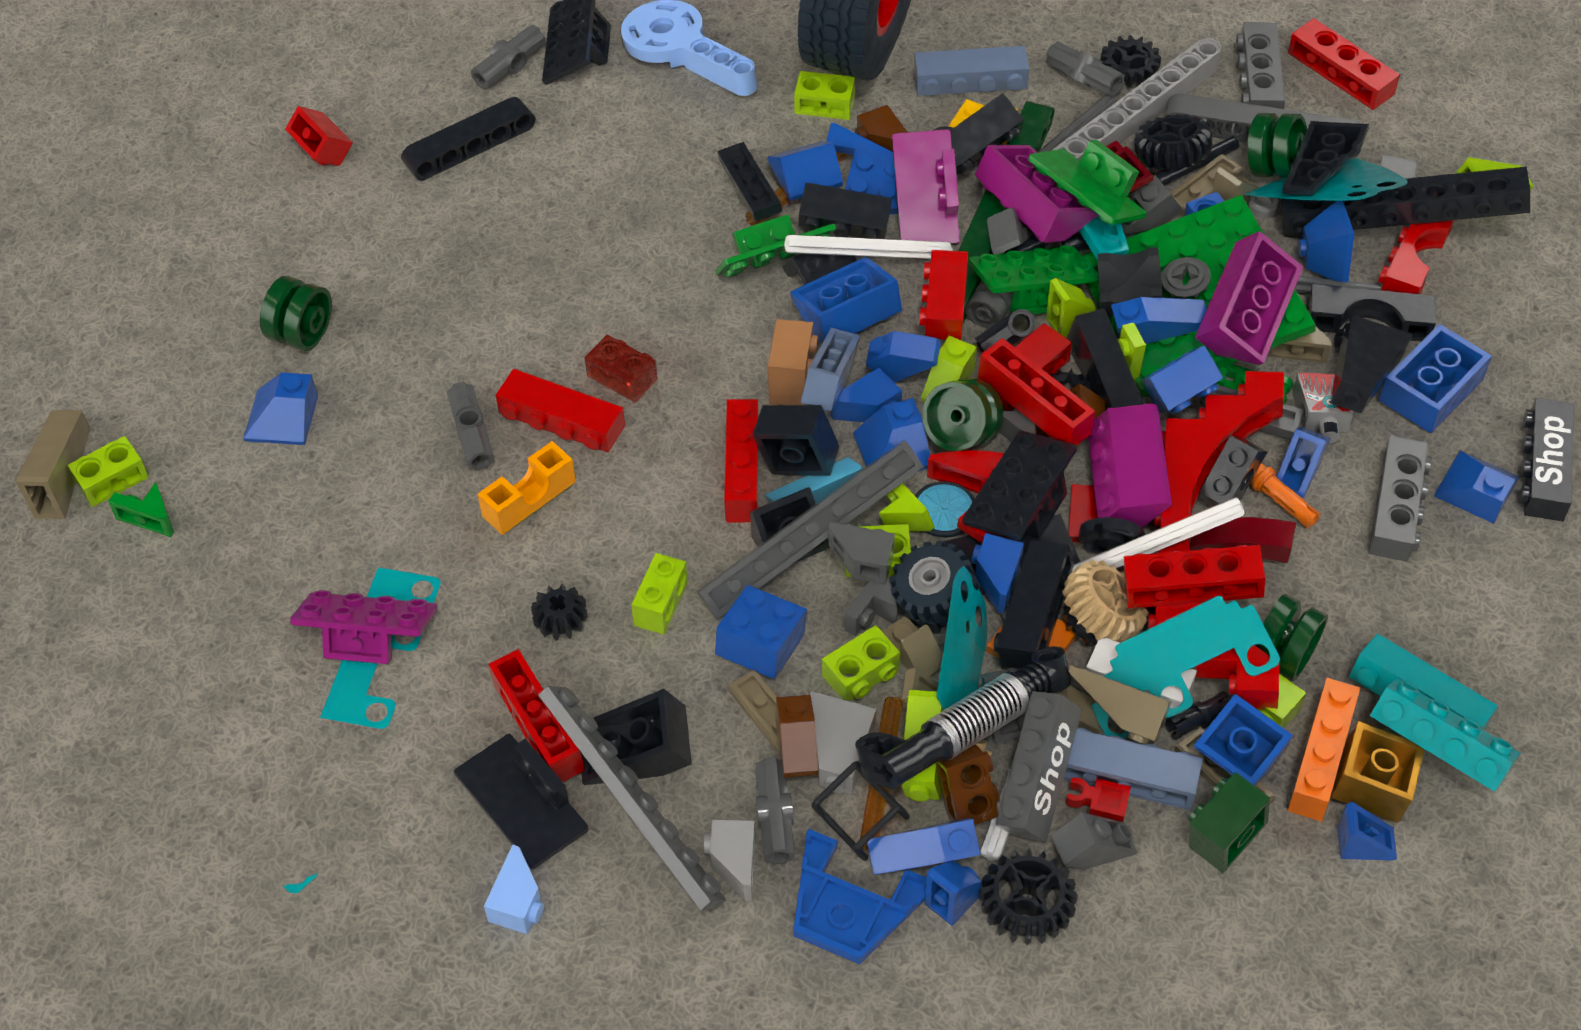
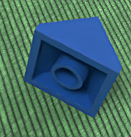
(810, 164)

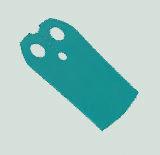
(962, 650)

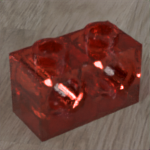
(621, 368)

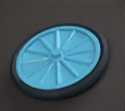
(945, 504)

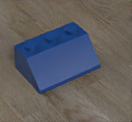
(848, 298)

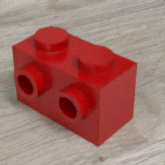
(318, 136)

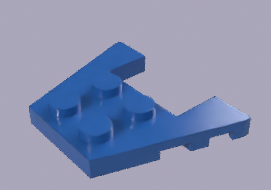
(871, 166)
(844, 915)

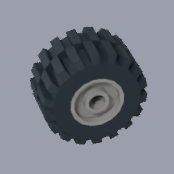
(925, 583)

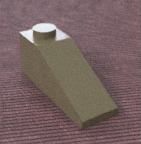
(1129, 707)

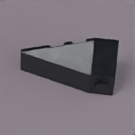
(1322, 154)

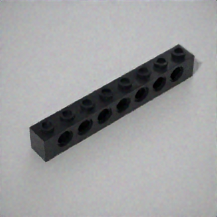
(1424, 201)

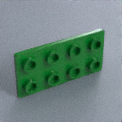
(1097, 180)
(762, 243)
(1030, 274)

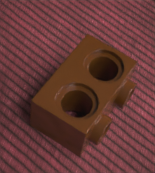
(961, 787)

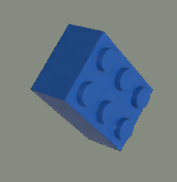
(1435, 378)

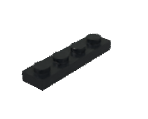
(749, 181)

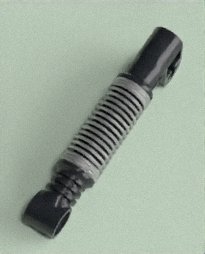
(941, 738)

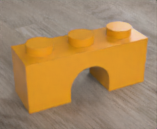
(547, 476)

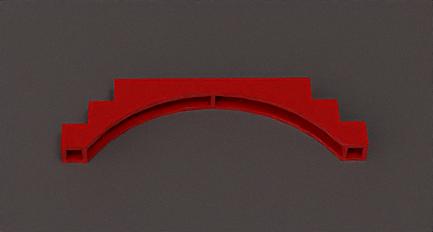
(1190, 455)

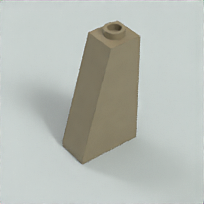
(45, 474)

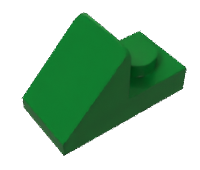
(147, 514)

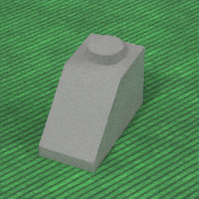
(733, 853)

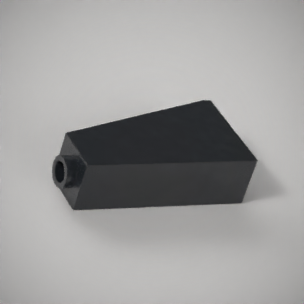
(1102, 360)
(1364, 361)

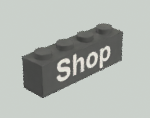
(1039, 766)

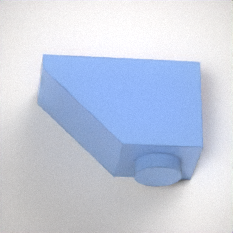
(514, 896)

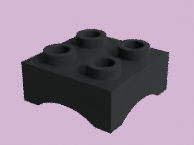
(1129, 277)

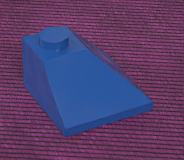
(1328, 243)
(283, 410)
(889, 427)
(1477, 486)

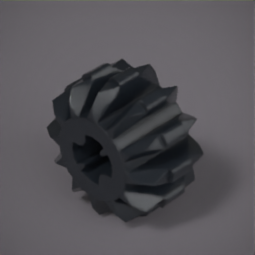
(559, 612)

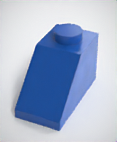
(902, 354)
(865, 397)
(1302, 459)
(997, 567)
(951, 890)

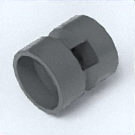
(988, 307)

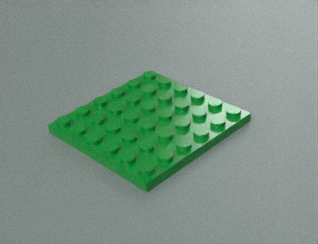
(1209, 238)

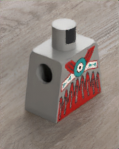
(1314, 395)

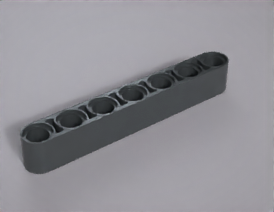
(1231, 117)

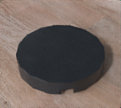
(1107, 533)

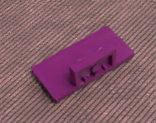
(926, 186)
(362, 626)

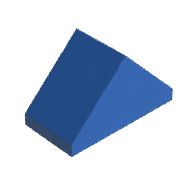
(1365, 835)

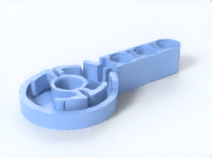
(670, 36)

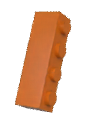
(1324, 749)

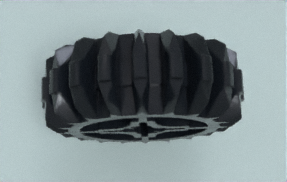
(1173, 142)
(1032, 877)

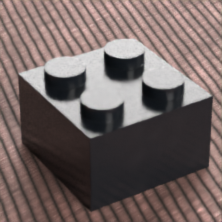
(796, 439)

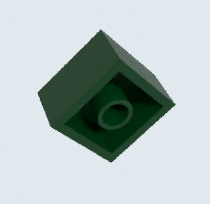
(1228, 821)

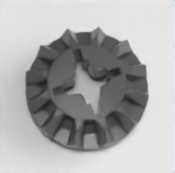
(1175, 272)

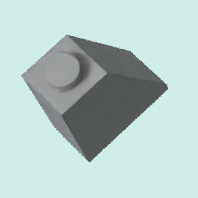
(837, 730)

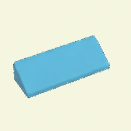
(820, 484)

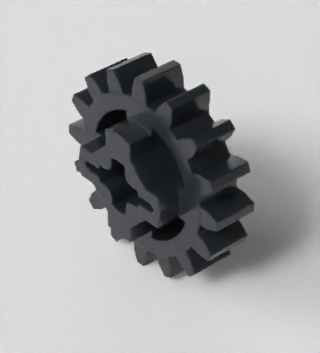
(1132, 58)

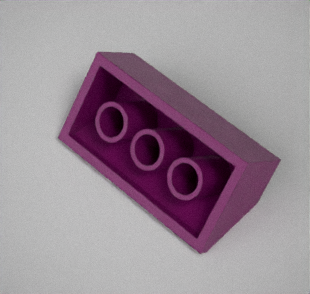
(1034, 196)
(1249, 300)
(1129, 464)

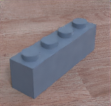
(971, 70)
(830, 369)
(1150, 771)

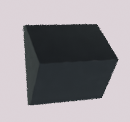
(776, 515)

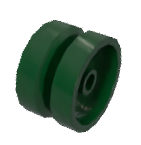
(1274, 143)
(295, 313)
(962, 414)
(1293, 638)

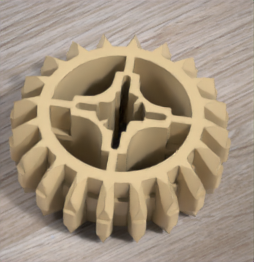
(1100, 602)

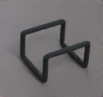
(856, 847)

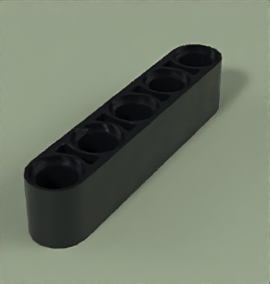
(468, 138)

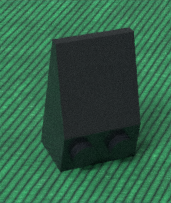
(648, 736)

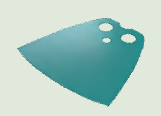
(1337, 188)

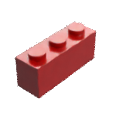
(944, 294)

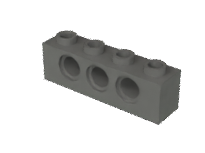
(1260, 65)
(1399, 499)

